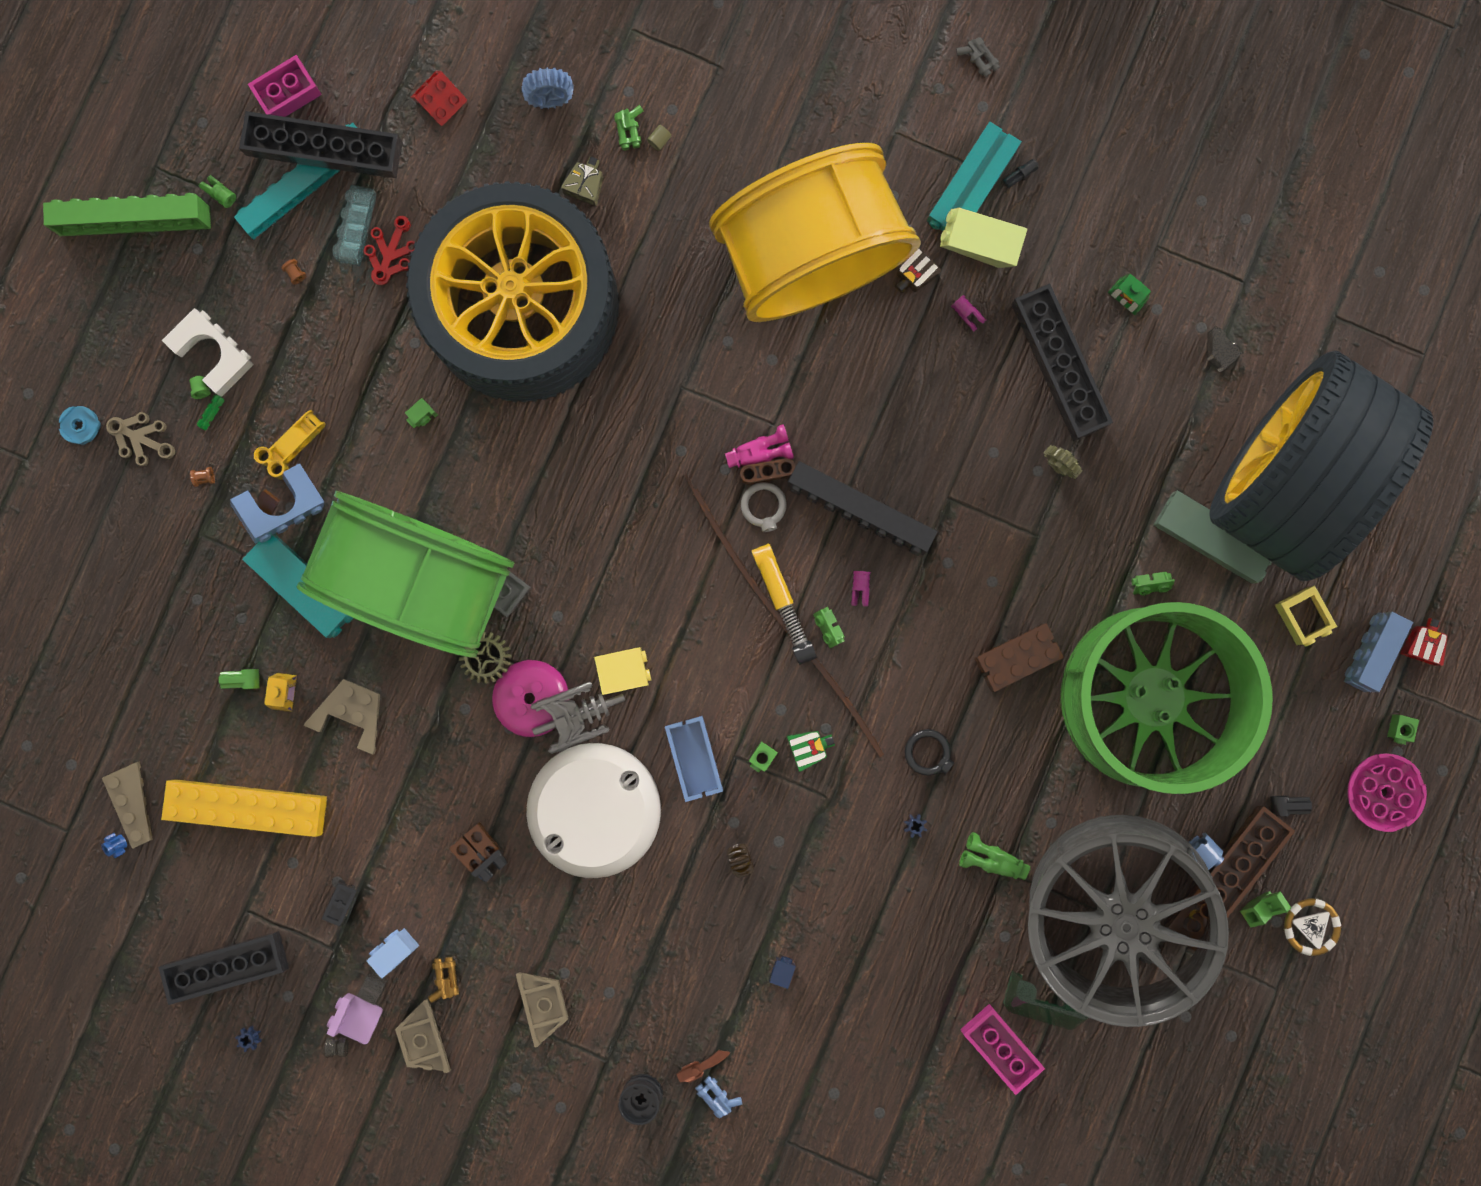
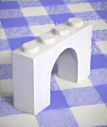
(232, 363)

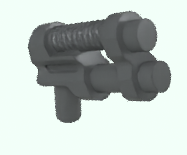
(977, 49)

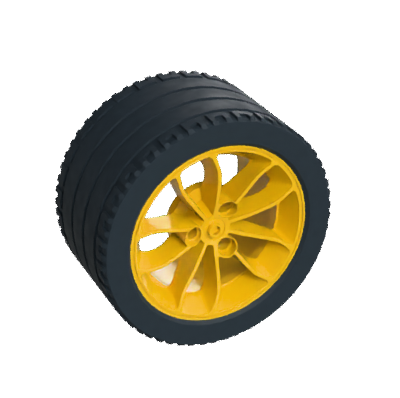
(487, 221)
(1322, 467)

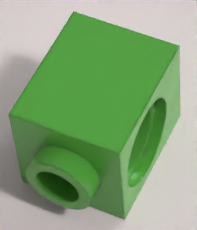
(1410, 729)
(762, 748)

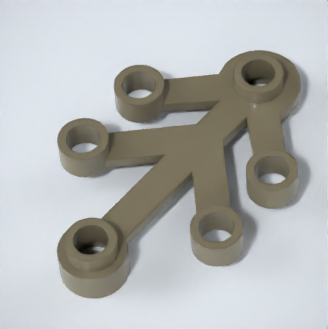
(137, 437)

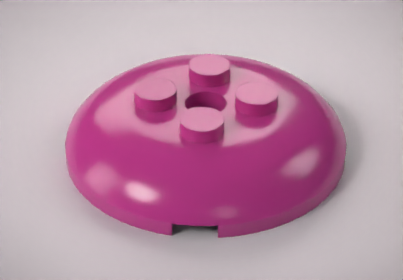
(511, 691)
(1404, 795)

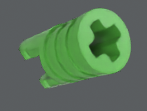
(218, 192)

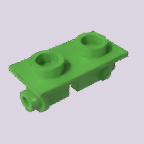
(1161, 582)
(831, 635)

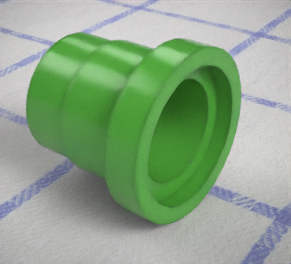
(199, 388)

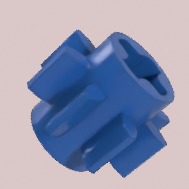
(114, 845)

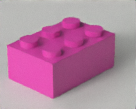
(285, 88)

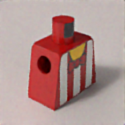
(1426, 644)

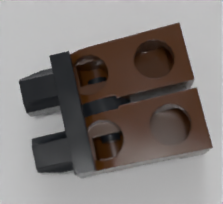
(478, 851)

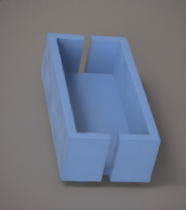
(1377, 651)
(694, 758)

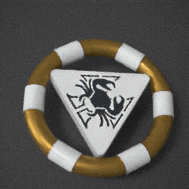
(1312, 927)

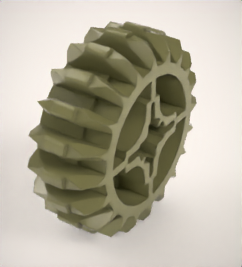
(483, 665)

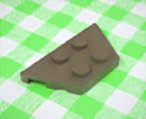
(542, 1005)
(421, 1040)

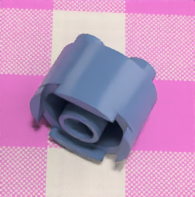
(1208, 850)

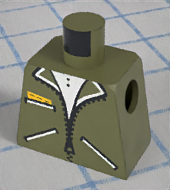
(584, 182)

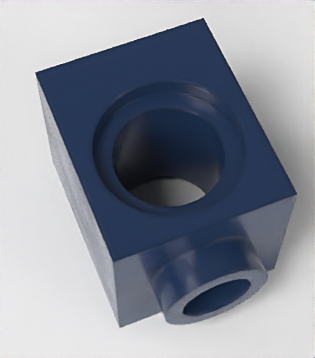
(782, 972)

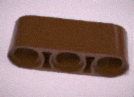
(760, 477)

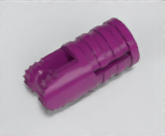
(965, 309)
(860, 583)

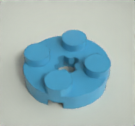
(81, 414)

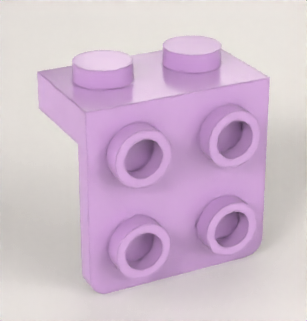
(354, 1018)

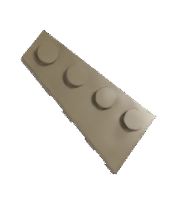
(128, 798)

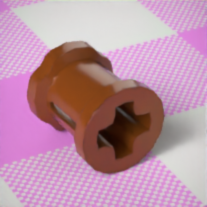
(294, 271)
(202, 476)

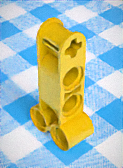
(290, 444)

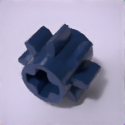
(920, 827)
(253, 1036)

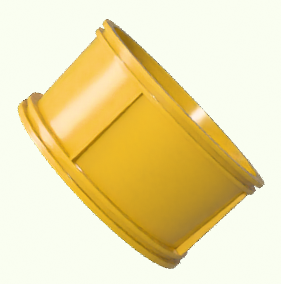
(813, 231)

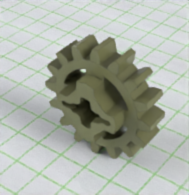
(1062, 461)

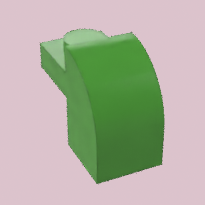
(1264, 907)

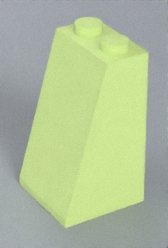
(983, 238)

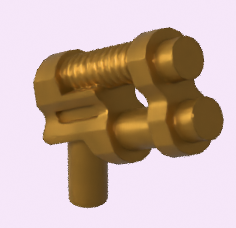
(446, 986)

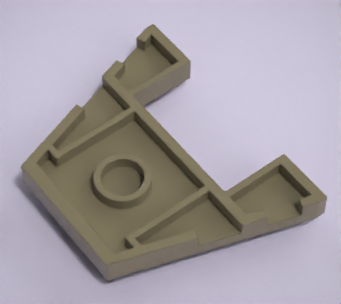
(353, 705)

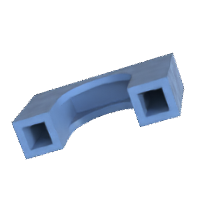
(261, 525)

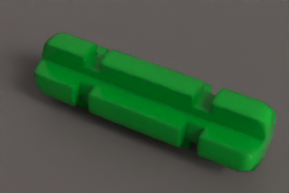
(210, 412)

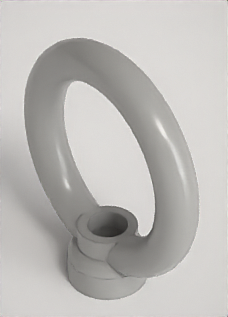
(767, 524)

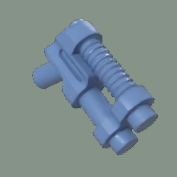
(720, 1104)

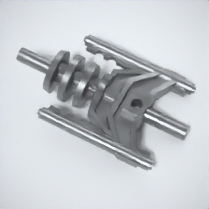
(569, 718)

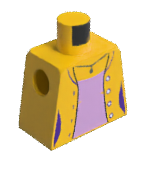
(280, 691)

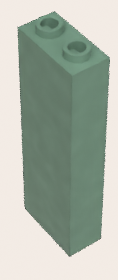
(1192, 526)

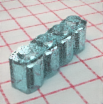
(355, 225)

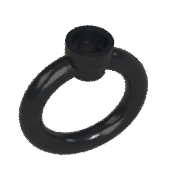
(944, 764)

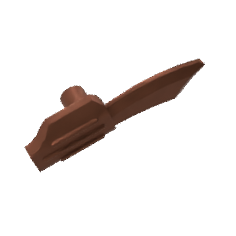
(695, 1069)

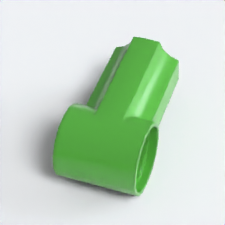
(240, 679)

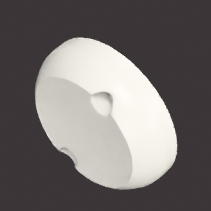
(593, 810)

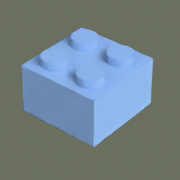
(389, 955)

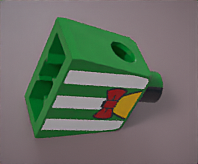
(1130, 293)
(809, 748)

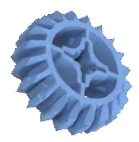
(547, 88)

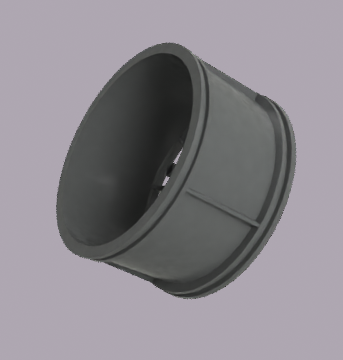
(1127, 926)

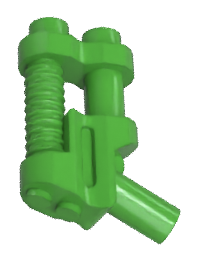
(625, 121)

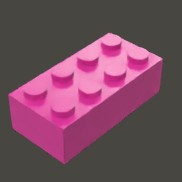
(1002, 1049)

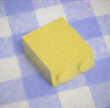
(622, 670)

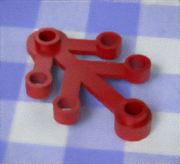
(390, 253)

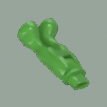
(997, 862)

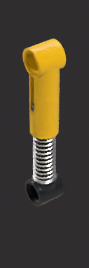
(783, 602)

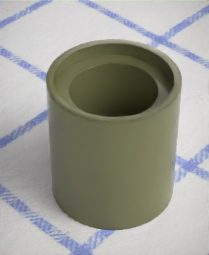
(659, 137)

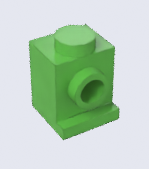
(420, 413)

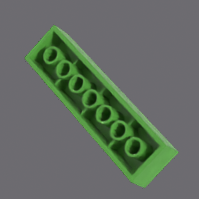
(126, 215)

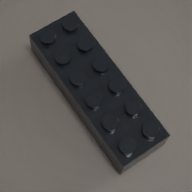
(223, 968)

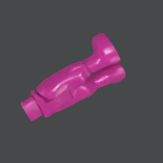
(757, 452)

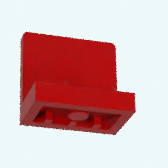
(439, 97)

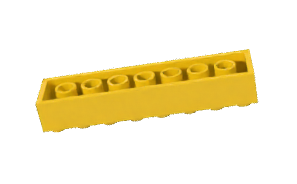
(244, 808)

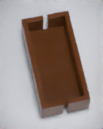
(1018, 657)

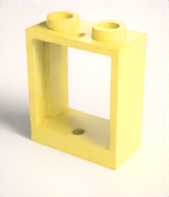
(1289, 620)

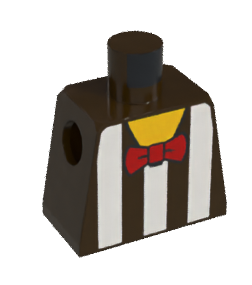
(916, 272)

